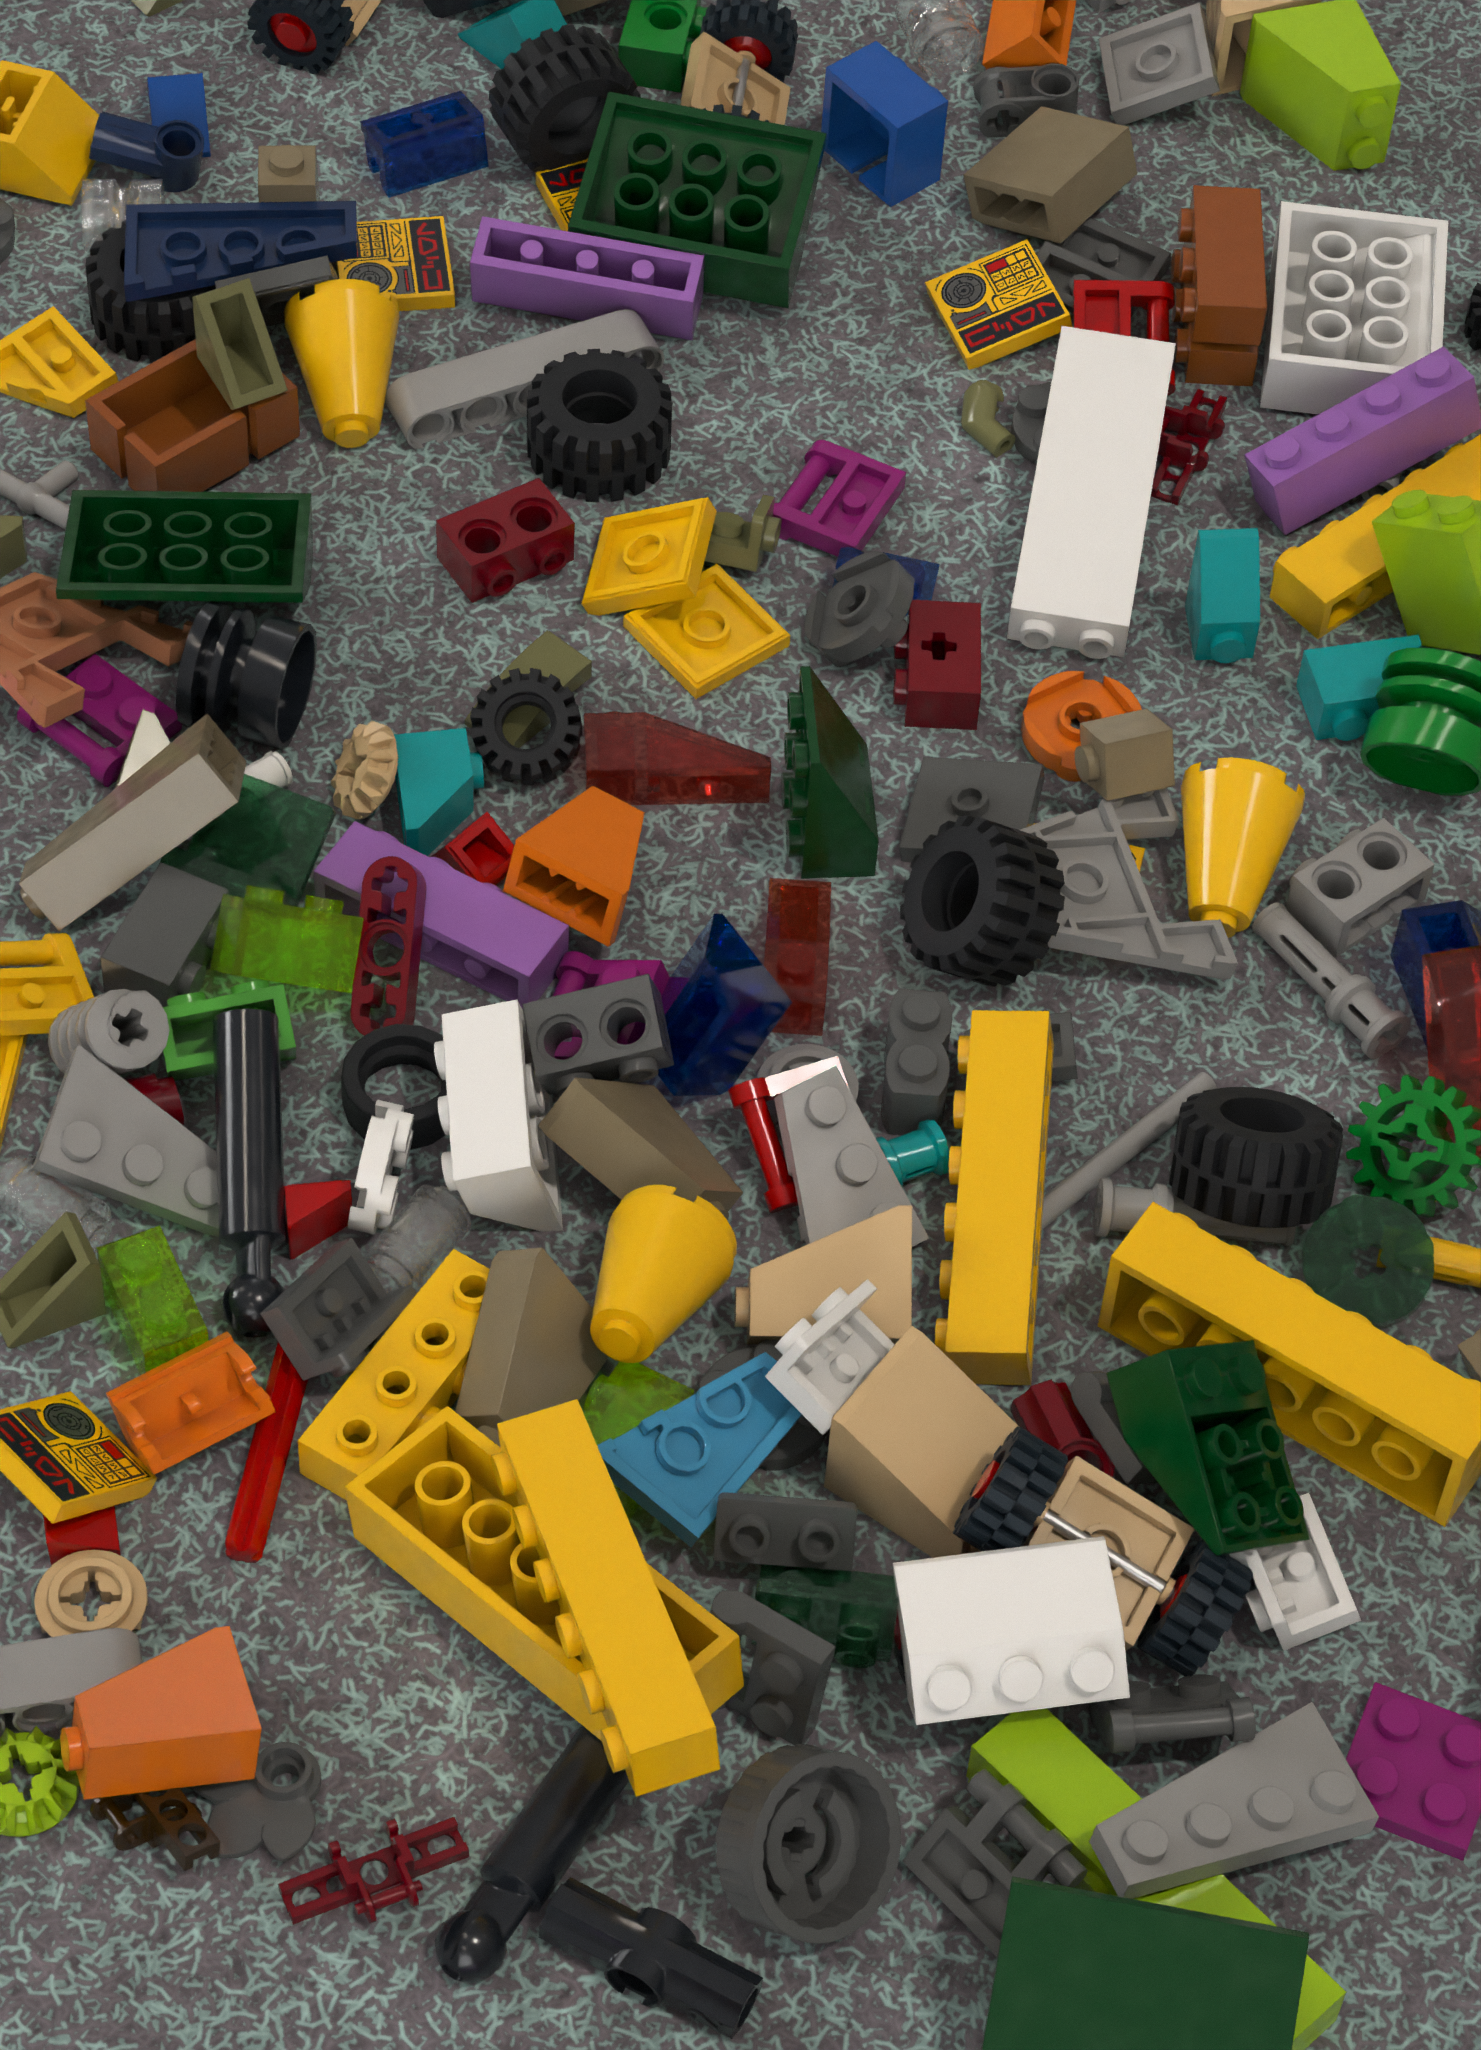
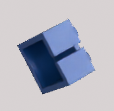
(882, 109)

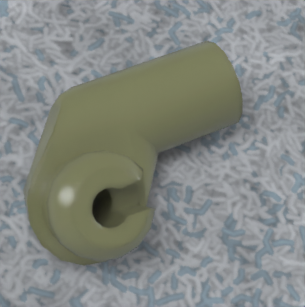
(979, 417)

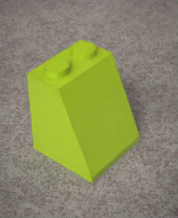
(1323, 81)
(1435, 567)

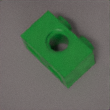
(659, 41)

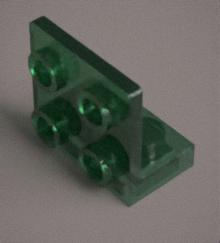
(259, 842)
(842, 1607)

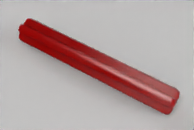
(265, 1463)

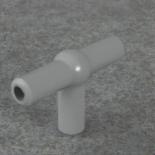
(39, 496)

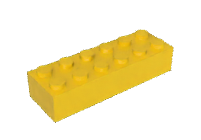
(1328, 1370)
(452, 1535)

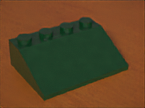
(706, 189)
(187, 546)
(1138, 1976)

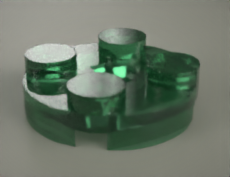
(1365, 1223)

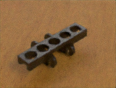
(159, 1827)

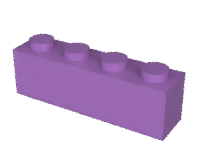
(585, 276)
(1364, 440)
(466, 924)

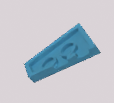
(701, 1447)

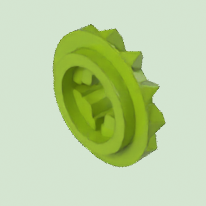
(51, 1792)

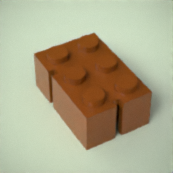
(1221, 285)
(176, 430)

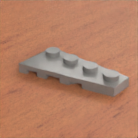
(1238, 1810)

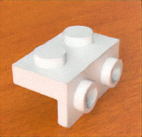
(830, 1358)
(1299, 1586)

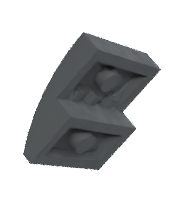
(1100, 253)

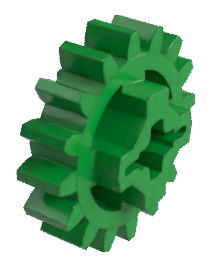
(1421, 1121)

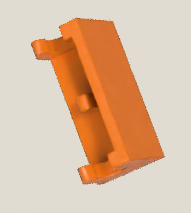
(189, 1403)

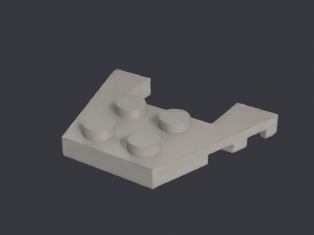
(1106, 898)

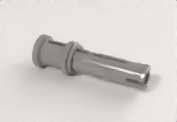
(1347, 996)
(1121, 1207)

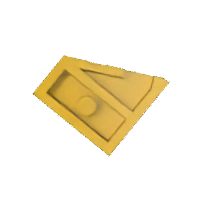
(52, 365)

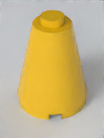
(345, 355)
(1234, 836)
(657, 1269)

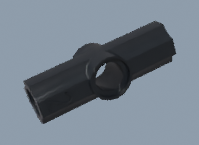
(650, 1956)

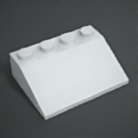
(1349, 302)

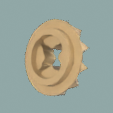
(365, 770)
(69, 1581)

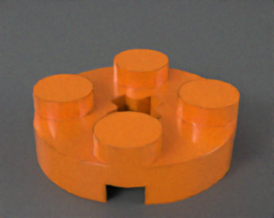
(1055, 703)

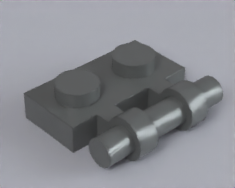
(972, 1872)

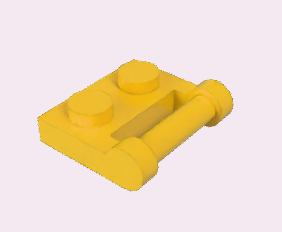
(38, 994)

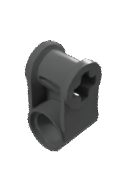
(1023, 93)

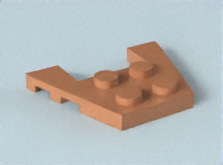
(52, 633)

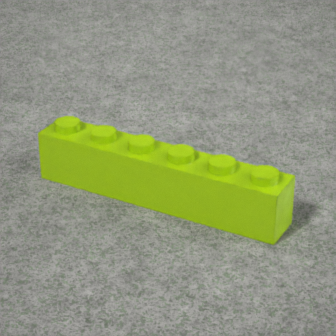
(1075, 1791)

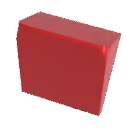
(479, 851)
(315, 1212)
(86, 1532)

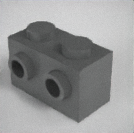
(165, 936)

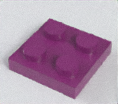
(1419, 1769)

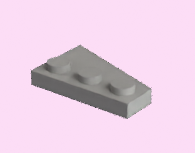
(128, 1148)
(835, 1159)

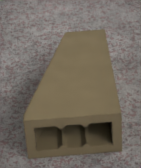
(135, 824)

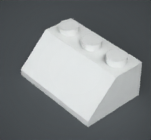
(493, 1116)
(1010, 1630)

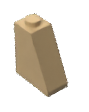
(803, 1279)

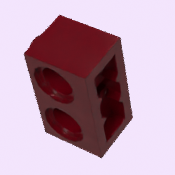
(505, 540)

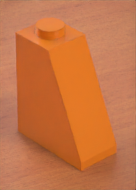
(579, 863)
(166, 1723)

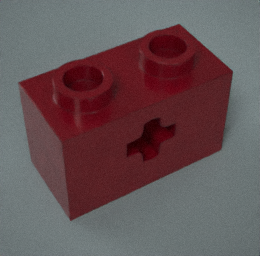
(940, 665)

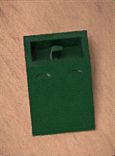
(827, 787)
(1212, 1443)

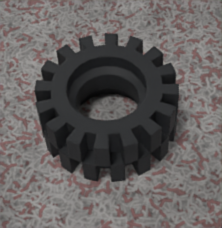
(519, 691)

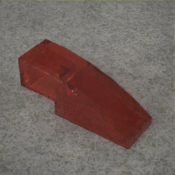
(1454, 1022)

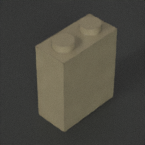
(1050, 174)

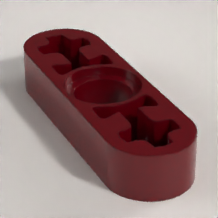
(406, 904)

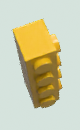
(401, 1380)

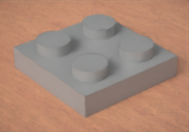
(1158, 64)

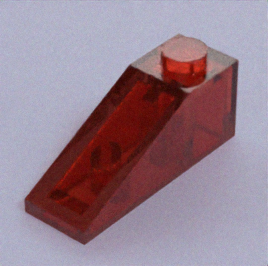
(668, 764)
(799, 950)

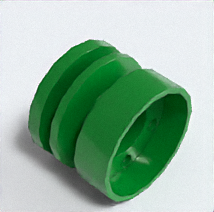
(1427, 722)

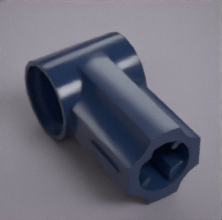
(162, 152)

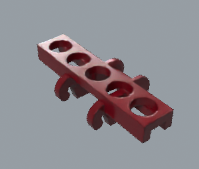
(1177, 448)
(399, 1873)

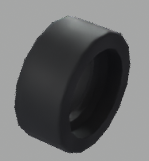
(383, 1049)

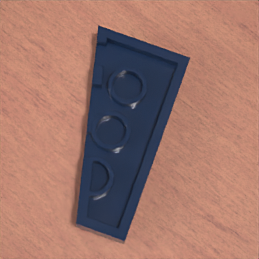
(200, 243)

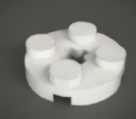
(385, 1146)

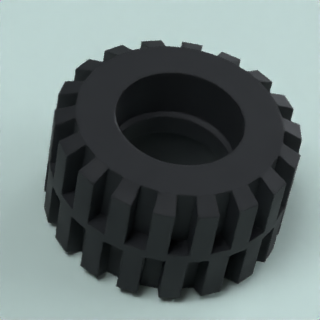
(555, 95)
(140, 326)
(599, 456)
(982, 901)
(1255, 1157)

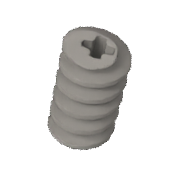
(116, 1027)

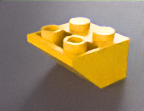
(43, 134)

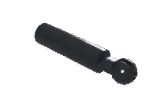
(249, 1160)
(530, 1858)

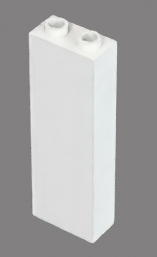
(1091, 493)

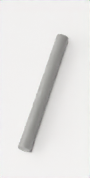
(1120, 1150)

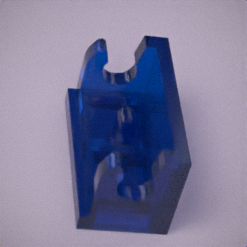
(425, 143)

